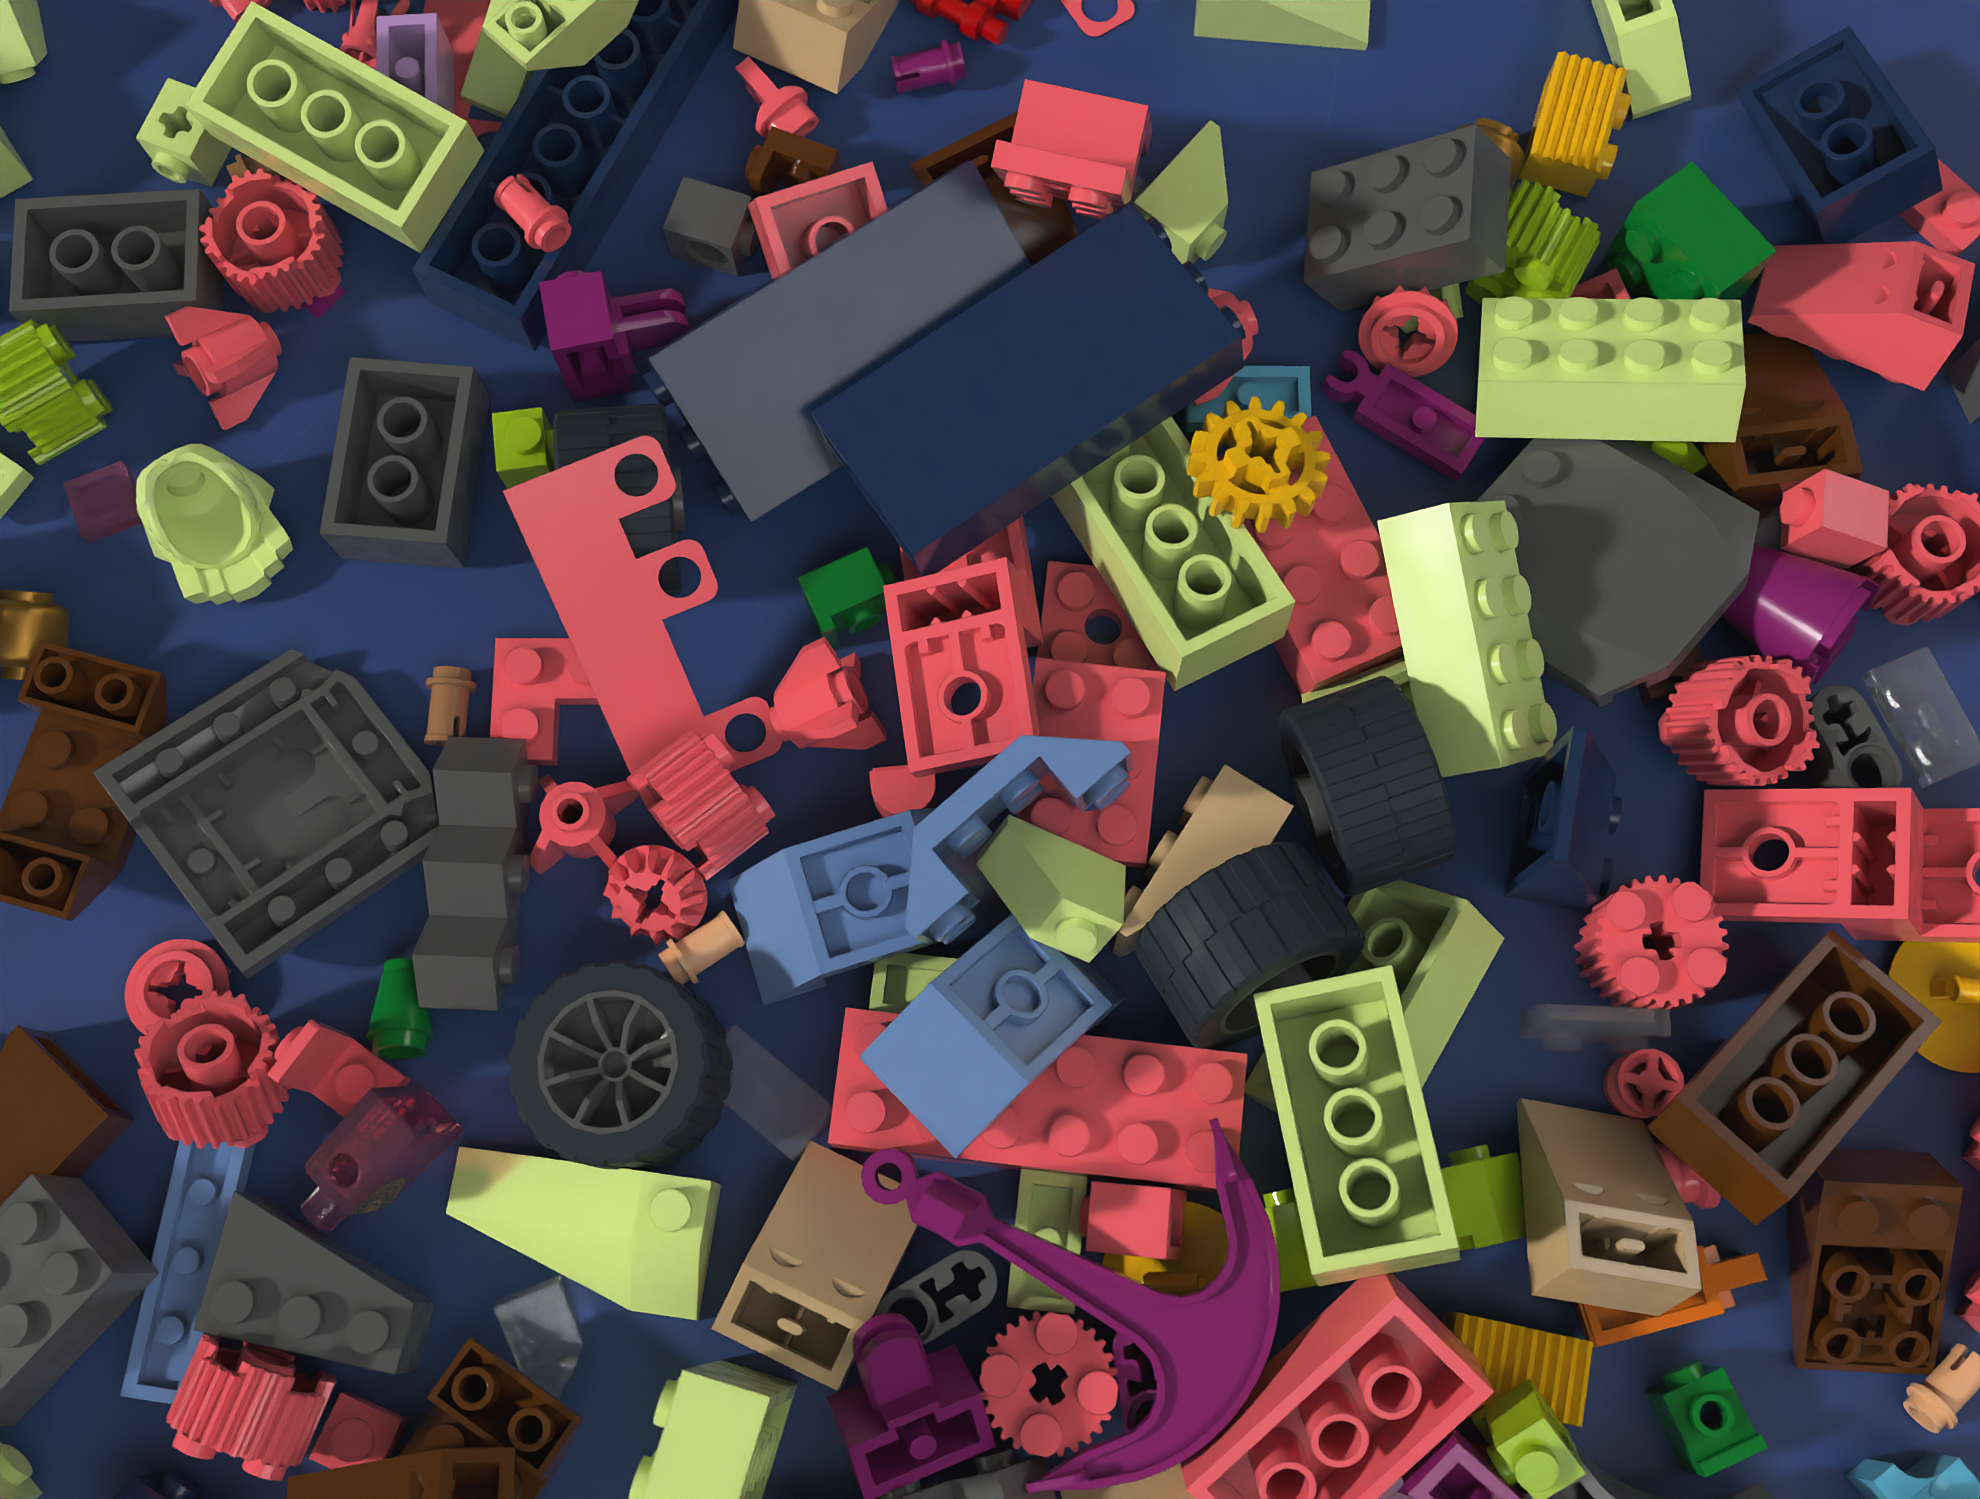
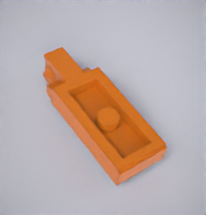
(1717, 1278)

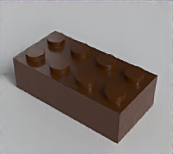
(1794, 1077)

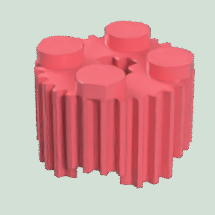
(273, 242)
(1928, 556)
(1740, 721)
(701, 801)
(1680, 926)
(211, 1072)
(1087, 1388)
(248, 1407)

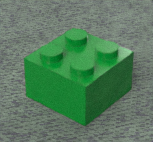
(1687, 243)

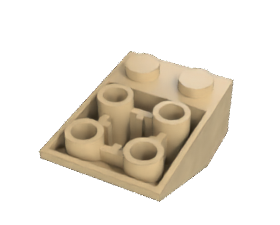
(812, 38)
(1218, 823)
(1602, 1212)
(817, 1268)

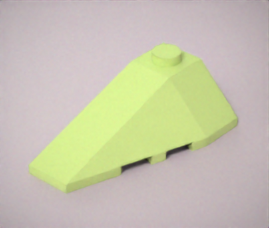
(613, 1231)

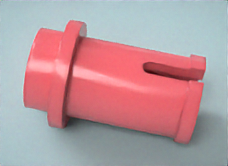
(544, 225)

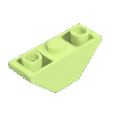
(558, 31)
(1649, 45)

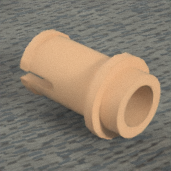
(701, 948)
(1945, 1390)

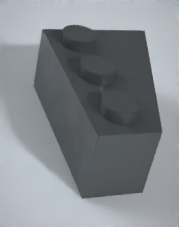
(308, 1295)

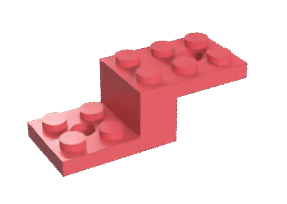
(1073, 149)
(960, 630)
(1096, 695)
(1851, 861)

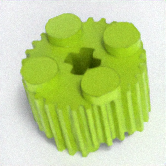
(1543, 248)
(45, 393)

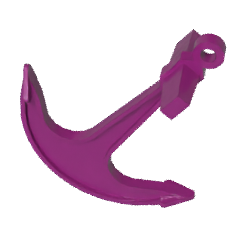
(1200, 1342)

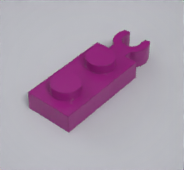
(1408, 415)

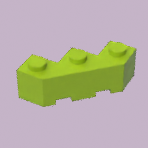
(1481, 1196)

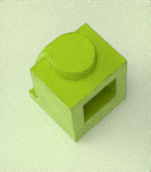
(522, 445)
(1529, 1442)

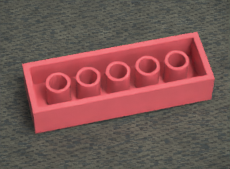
(1095, 1112)

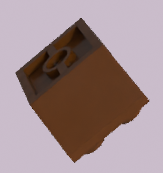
(58, 822)
(494, 1405)

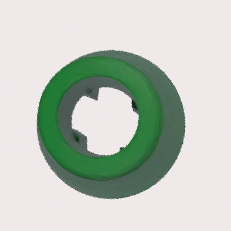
(397, 1023)

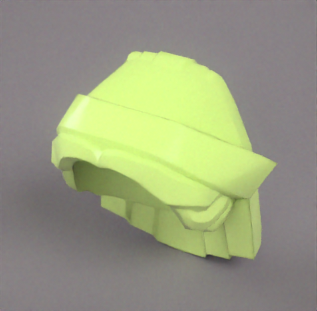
(211, 524)

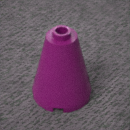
(1799, 609)

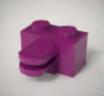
(598, 332)
(908, 1411)

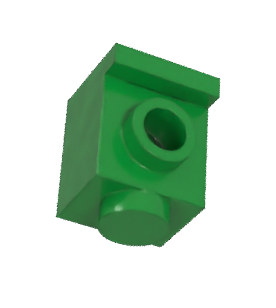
(847, 594)
(1678, 1409)

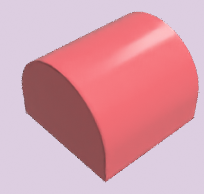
(898, 790)

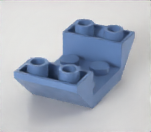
(1083, 770)
(841, 905)
(987, 1031)

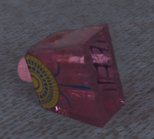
(376, 1153)

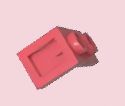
(331, 1066)

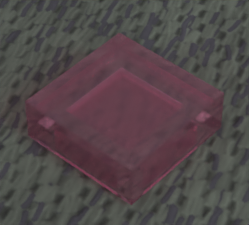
(103, 501)

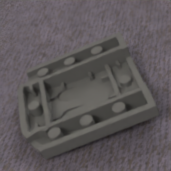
(1621, 559)
(277, 805)

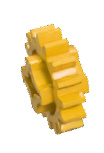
(1258, 464)

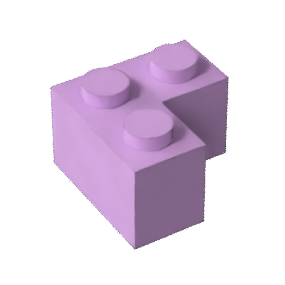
(417, 55)

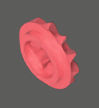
(1423, 351)
(682, 896)
(164, 967)

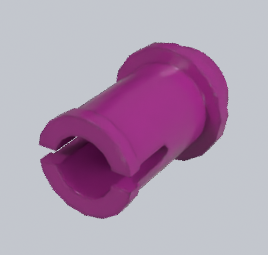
(929, 67)

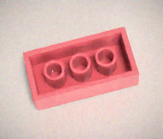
(1338, 582)
(1345, 1403)

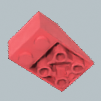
(1868, 304)

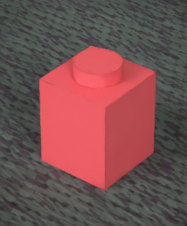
(1834, 519)
(1134, 1220)

